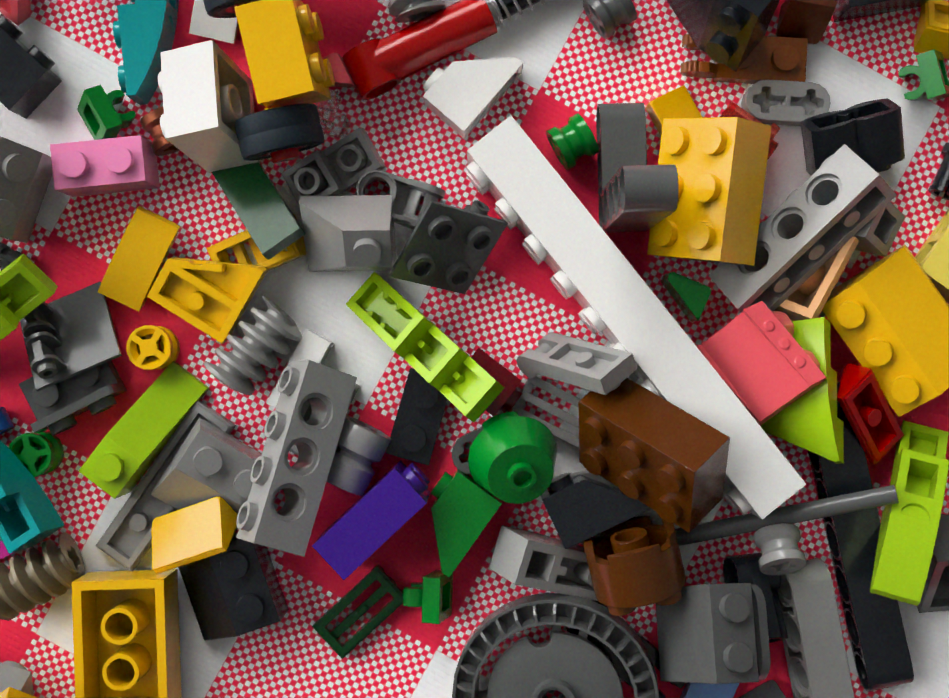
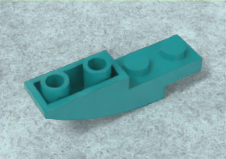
(143, 34)

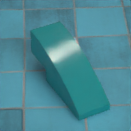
(24, 507)

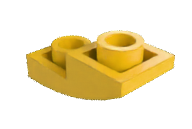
(138, 258)

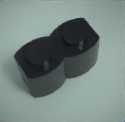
(868, 129)

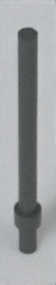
(790, 514)

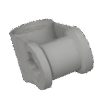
(405, 195)

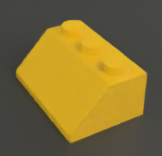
(896, 328)

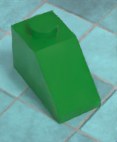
(459, 516)

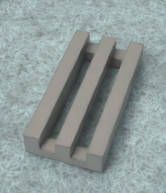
(527, 396)

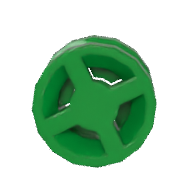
(572, 141)
(26, 451)

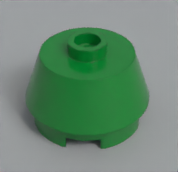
(513, 457)

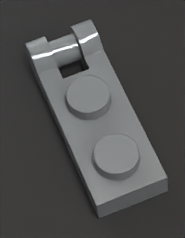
(577, 363)

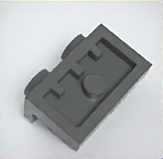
(62, 402)

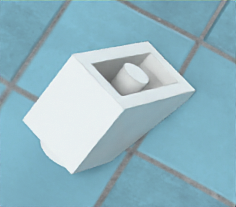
(469, 90)

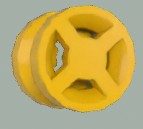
(144, 343)

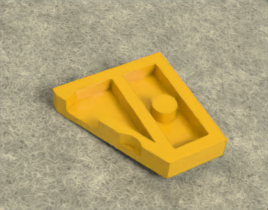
(207, 292)

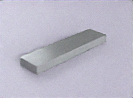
(130, 532)

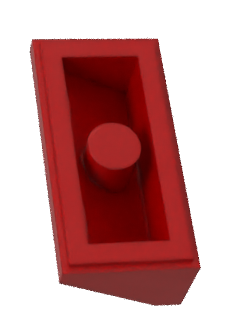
(868, 411)

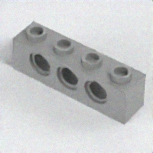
(822, 227)
(316, 441)

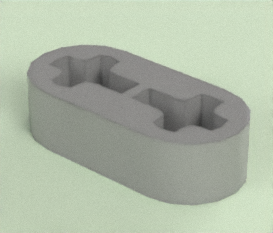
(786, 93)

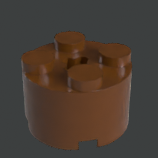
(636, 565)

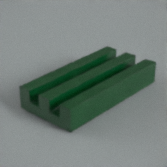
(387, 585)

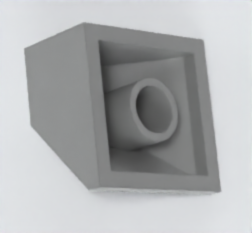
(349, 232)

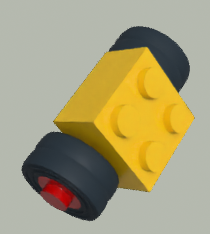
(285, 74)

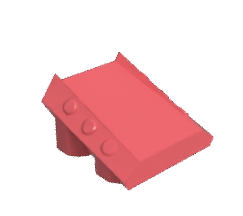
(762, 361)

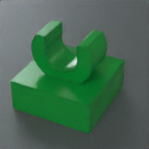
(932, 76)
(99, 114)
(432, 595)

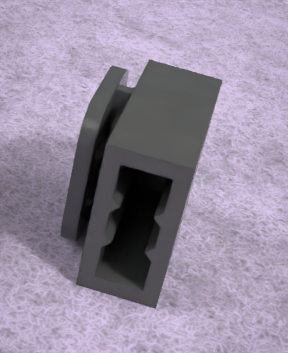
(714, 635)

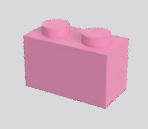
(104, 166)

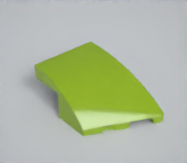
(813, 418)

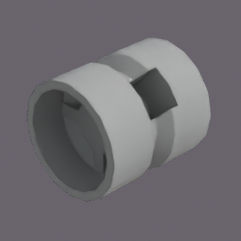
(355, 452)

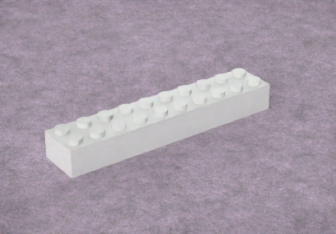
(625, 309)

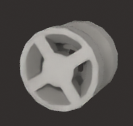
(779, 549)

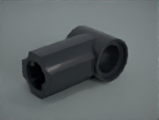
(746, 570)

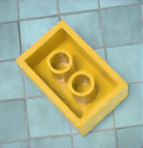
(719, 189)
(126, 634)

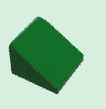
(687, 293)

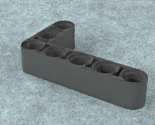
(629, 190)

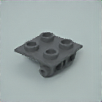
(448, 246)
(69, 336)

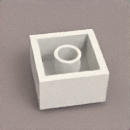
(202, 101)

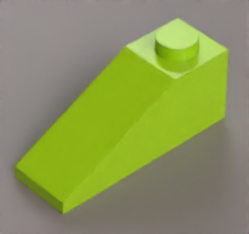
(143, 431)

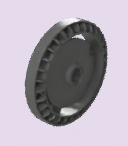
(561, 664)

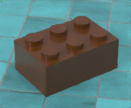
(653, 452)

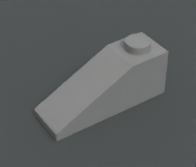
(541, 563)

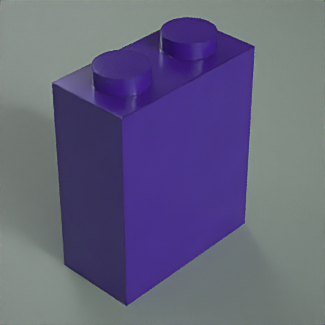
(373, 518)

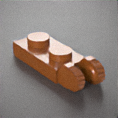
(770, 60)

